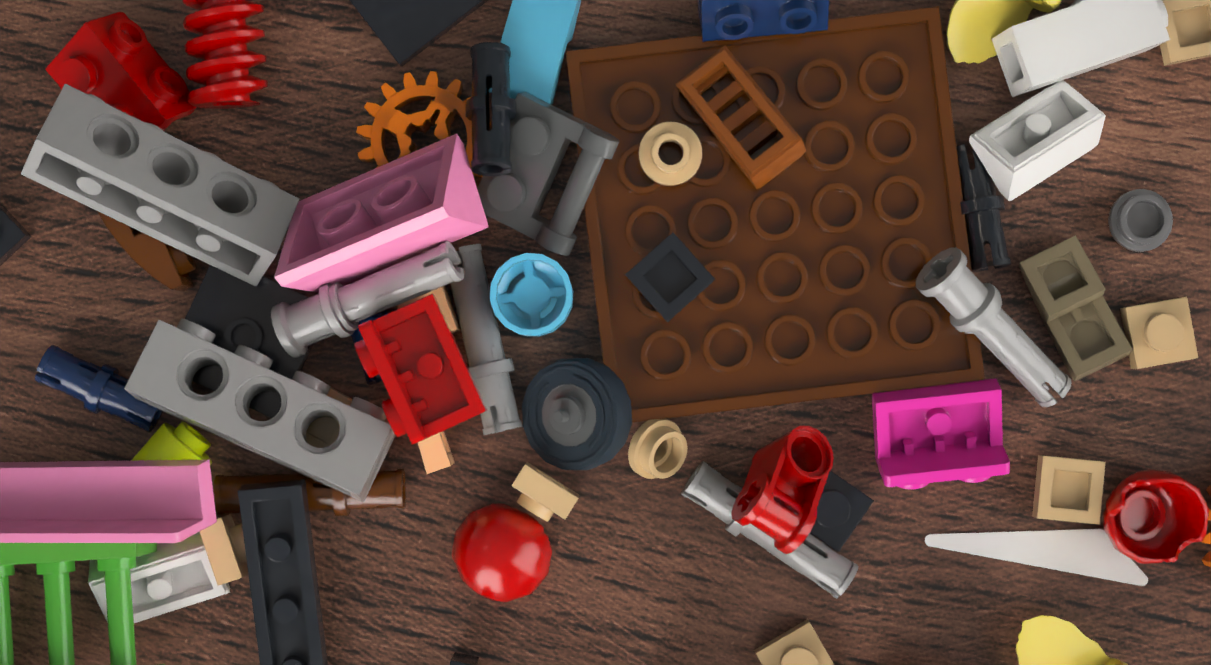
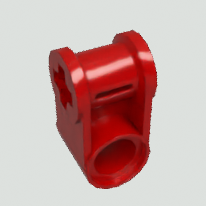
(786, 487)

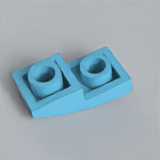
(538, 41)

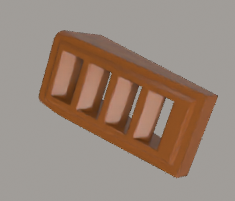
(775, 158)

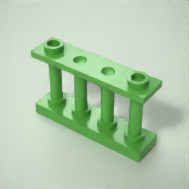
(55, 563)

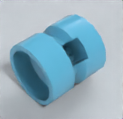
(531, 294)

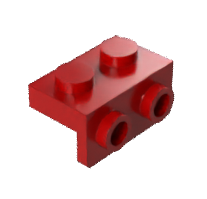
(123, 70)
(420, 370)

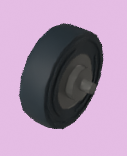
(576, 414)

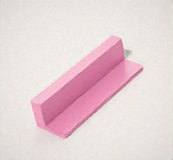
(105, 501)

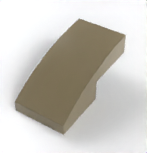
(1074, 308)

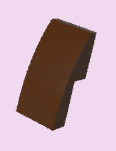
(155, 257)

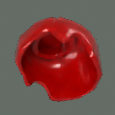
(1155, 516)
(501, 552)

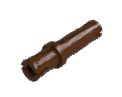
(386, 492)

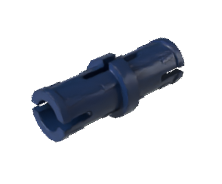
(95, 386)

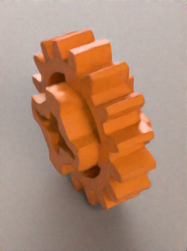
(391, 119)

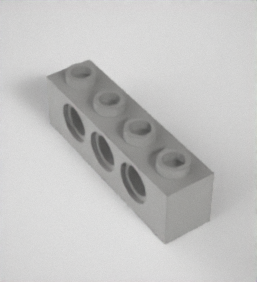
(160, 185)
(165, 382)

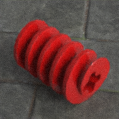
(223, 53)

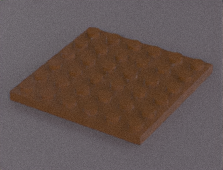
(813, 264)

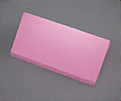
(382, 218)

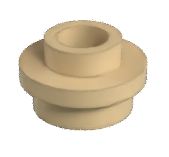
(670, 174)
(657, 449)

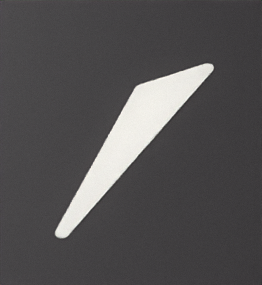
(1071, 551)

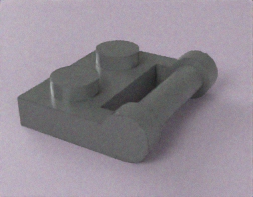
(537, 148)

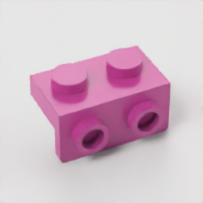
(939, 434)

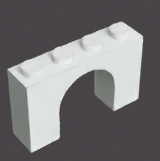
(1078, 40)

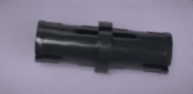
(490, 71)
(981, 214)

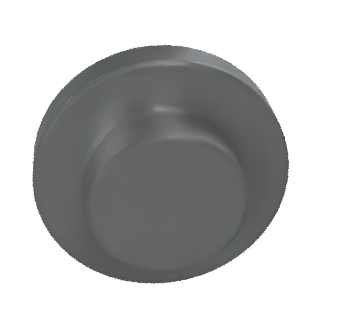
(1140, 220)

